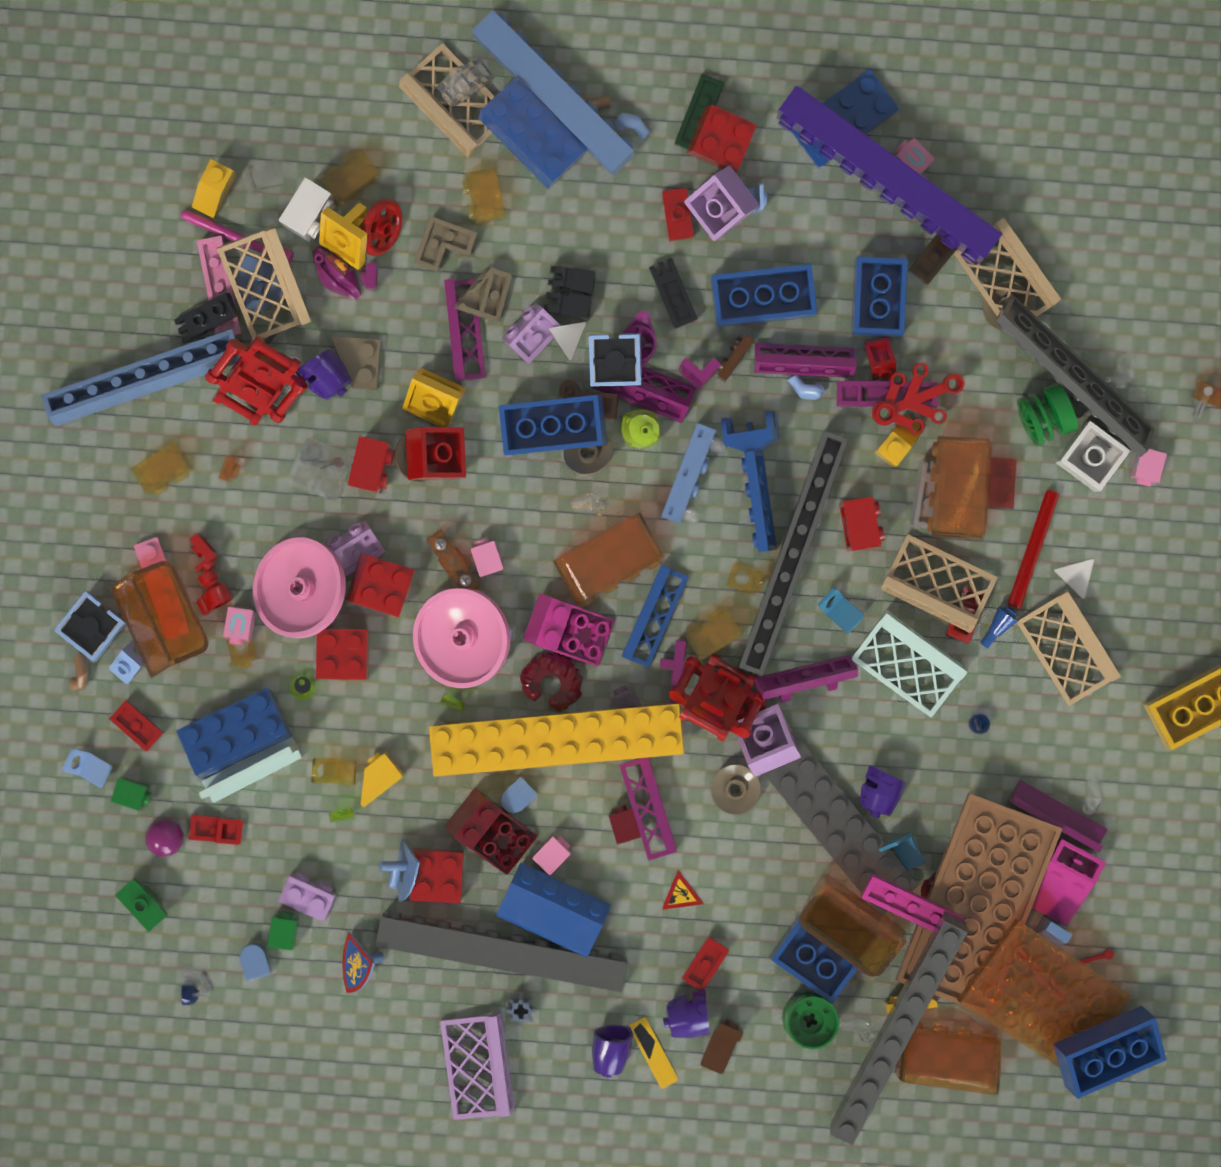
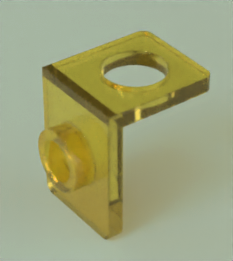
(755, 580)
(242, 661)
(334, 771)

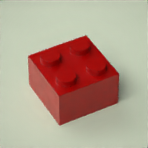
(721, 138)
(435, 453)
(370, 465)
(861, 524)
(379, 585)
(342, 654)
(438, 875)

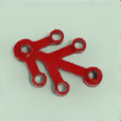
(913, 400)

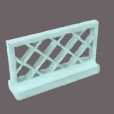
(923, 647)
(250, 770)

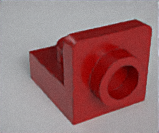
(880, 358)
(202, 548)

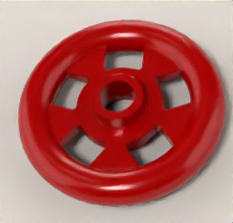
(380, 226)

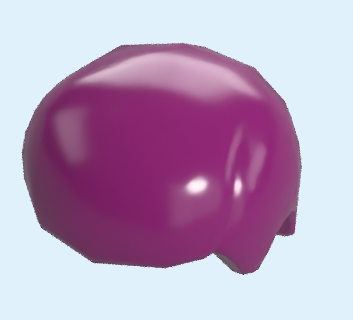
(164, 837)

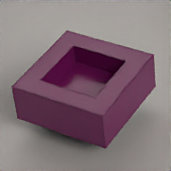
(370, 276)

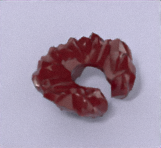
(552, 665)

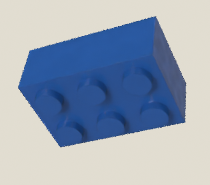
(879, 296)
(812, 962)

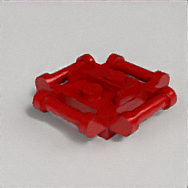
(257, 379)
(717, 697)

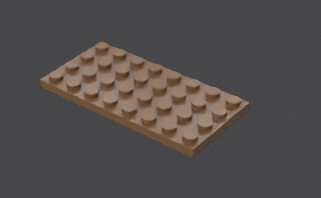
(989, 879)

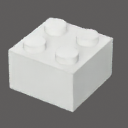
(305, 208)
(1092, 456)

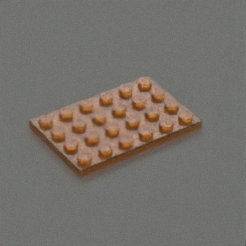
(1040, 991)

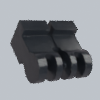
(580, 283)

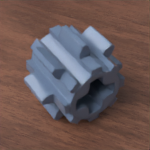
(515, 1014)

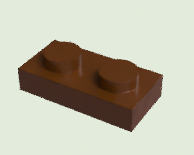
(728, 365)

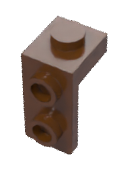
(721, 1045)

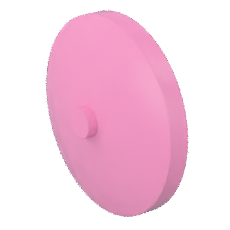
(299, 587)
(461, 637)

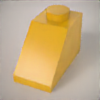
(213, 188)
(897, 443)
(379, 777)

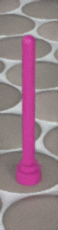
(227, 233)

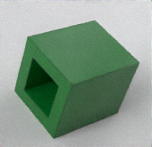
(131, 793)
(283, 931)

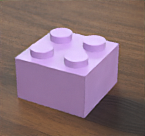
(721, 203)
(769, 742)

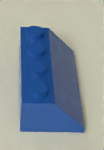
(553, 909)

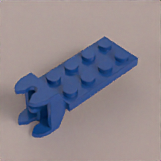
(752, 444)

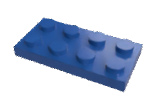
(860, 103)

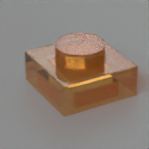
(230, 469)

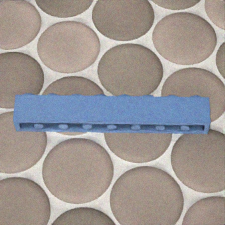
(560, 98)
(136, 379)

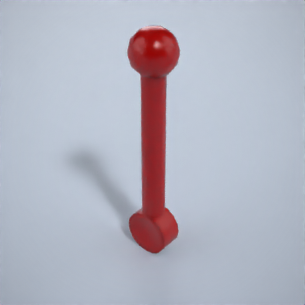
(1108, 954)

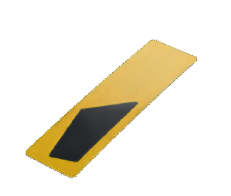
(653, 1053)

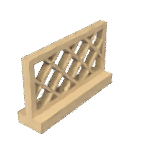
(435, 109)
(1026, 265)
(283, 273)
(935, 604)
(1087, 637)

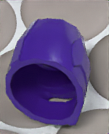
(326, 375)
(881, 792)
(686, 1017)
(611, 1056)

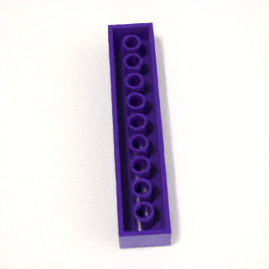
(887, 175)

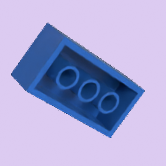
(532, 132)
(763, 295)
(553, 425)
(234, 733)
(1109, 1052)

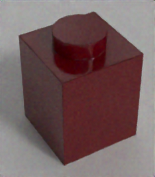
(624, 824)

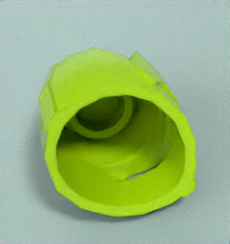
(640, 428)

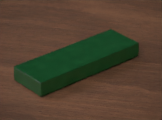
(705, 94)

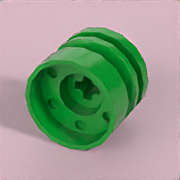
(1042, 416)
(815, 1033)

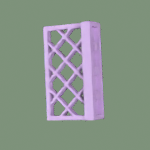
(498, 1061)

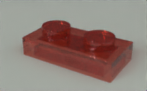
(1002, 483)

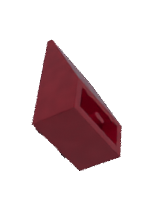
(490, 831)

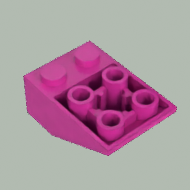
(568, 630)
(1067, 881)

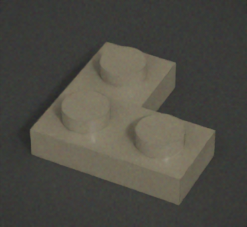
(441, 236)

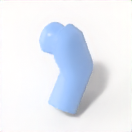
(632, 121)
(806, 391)

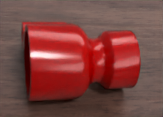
(216, 593)

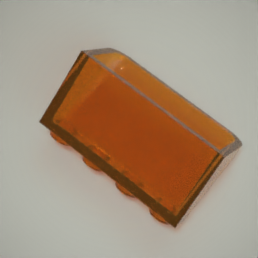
(960, 488)
(609, 559)
(160, 617)
(851, 926)
(952, 1059)

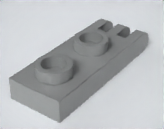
(924, 486)

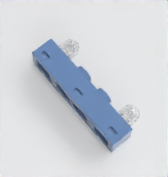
(685, 481)

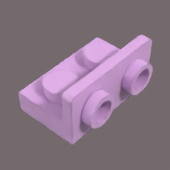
(530, 333)
(353, 542)
(307, 896)

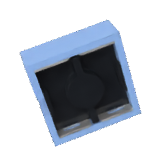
(615, 359)
(90, 626)

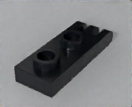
(673, 294)
(207, 317)

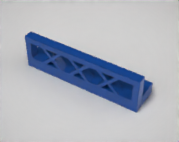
(645, 614)

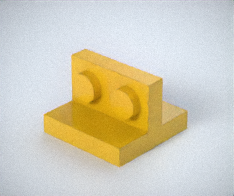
(344, 234)
(433, 398)

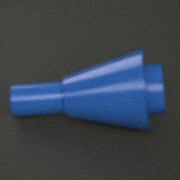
(1002, 621)

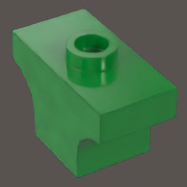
(142, 904)

